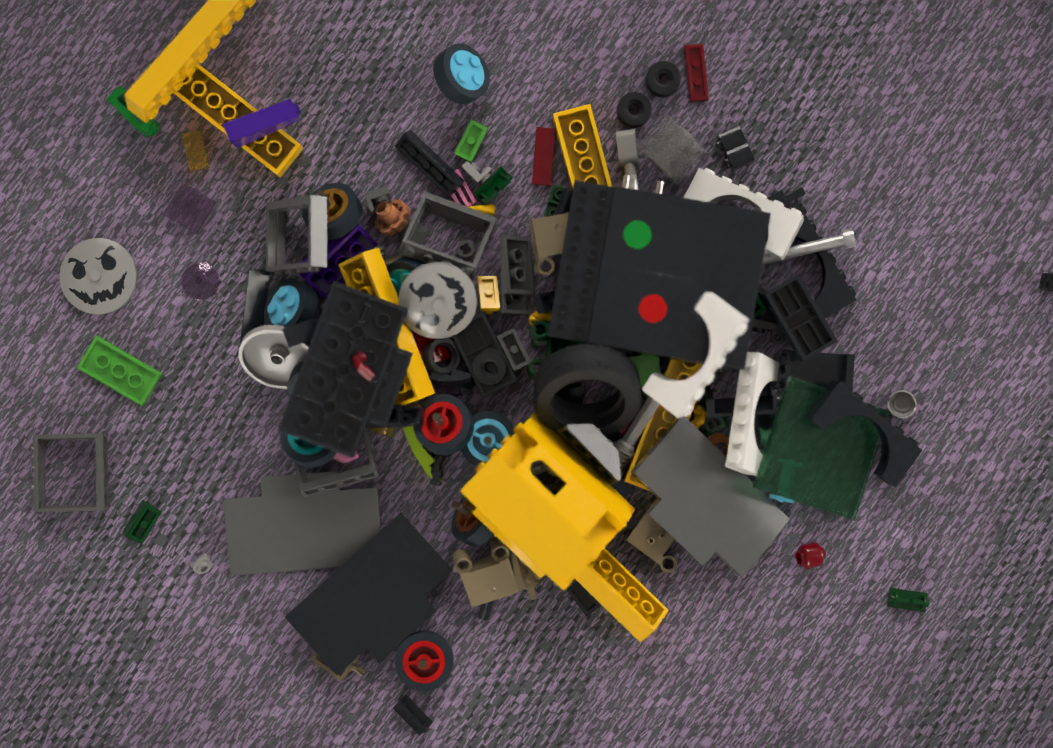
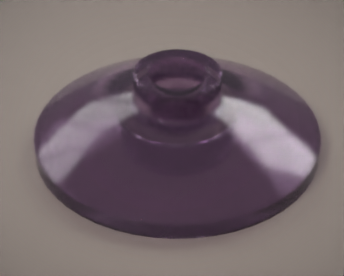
(209, 284)

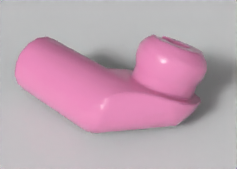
(343, 458)

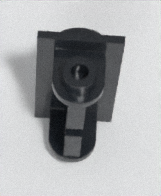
(413, 715)

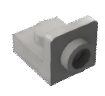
(473, 171)

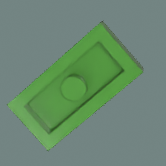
(471, 141)

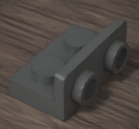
(376, 196)

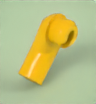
(488, 209)
(537, 317)
(699, 416)

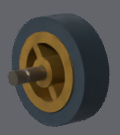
(342, 209)

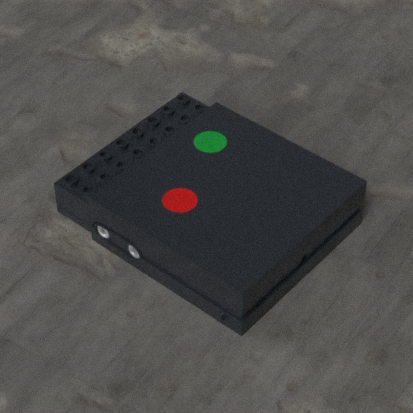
(643, 263)

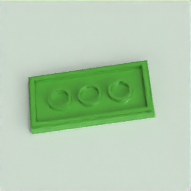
(119, 370)

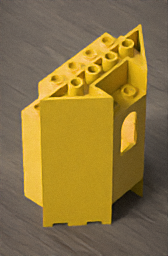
(544, 530)

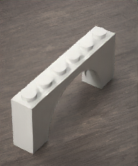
(783, 222)
(724, 328)
(742, 448)

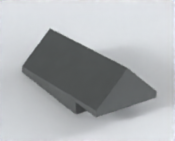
(516, 275)

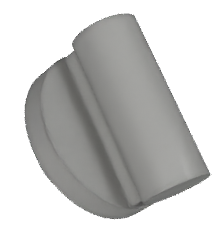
(202, 564)

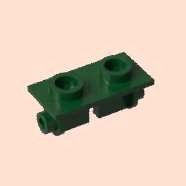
(492, 185)
(907, 599)

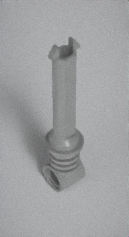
(626, 444)

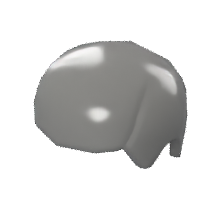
(901, 404)

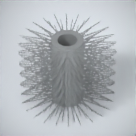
(672, 149)

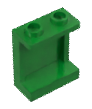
(118, 100)

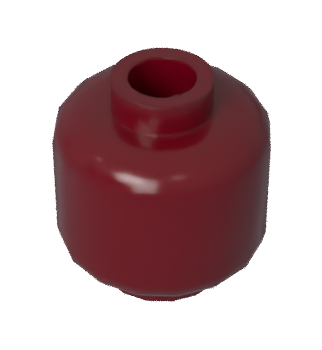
(810, 555)

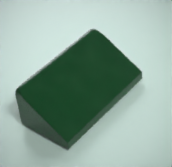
(141, 522)

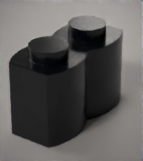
(735, 148)

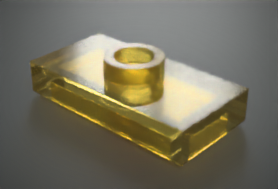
(195, 151)

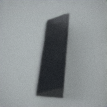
(429, 163)
(255, 300)

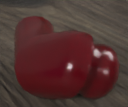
(361, 367)

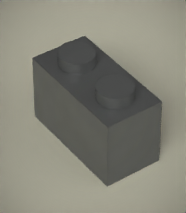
(513, 350)

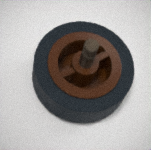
(467, 526)

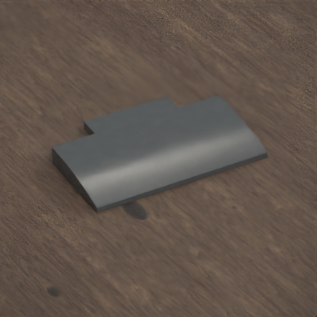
(705, 502)
(296, 531)

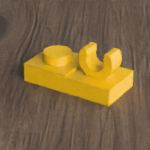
(488, 294)

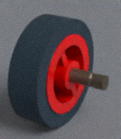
(445, 426)
(424, 661)

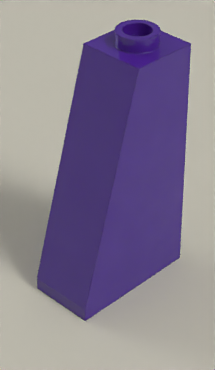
(261, 123)

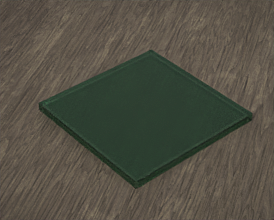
(815, 464)

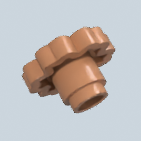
(391, 216)

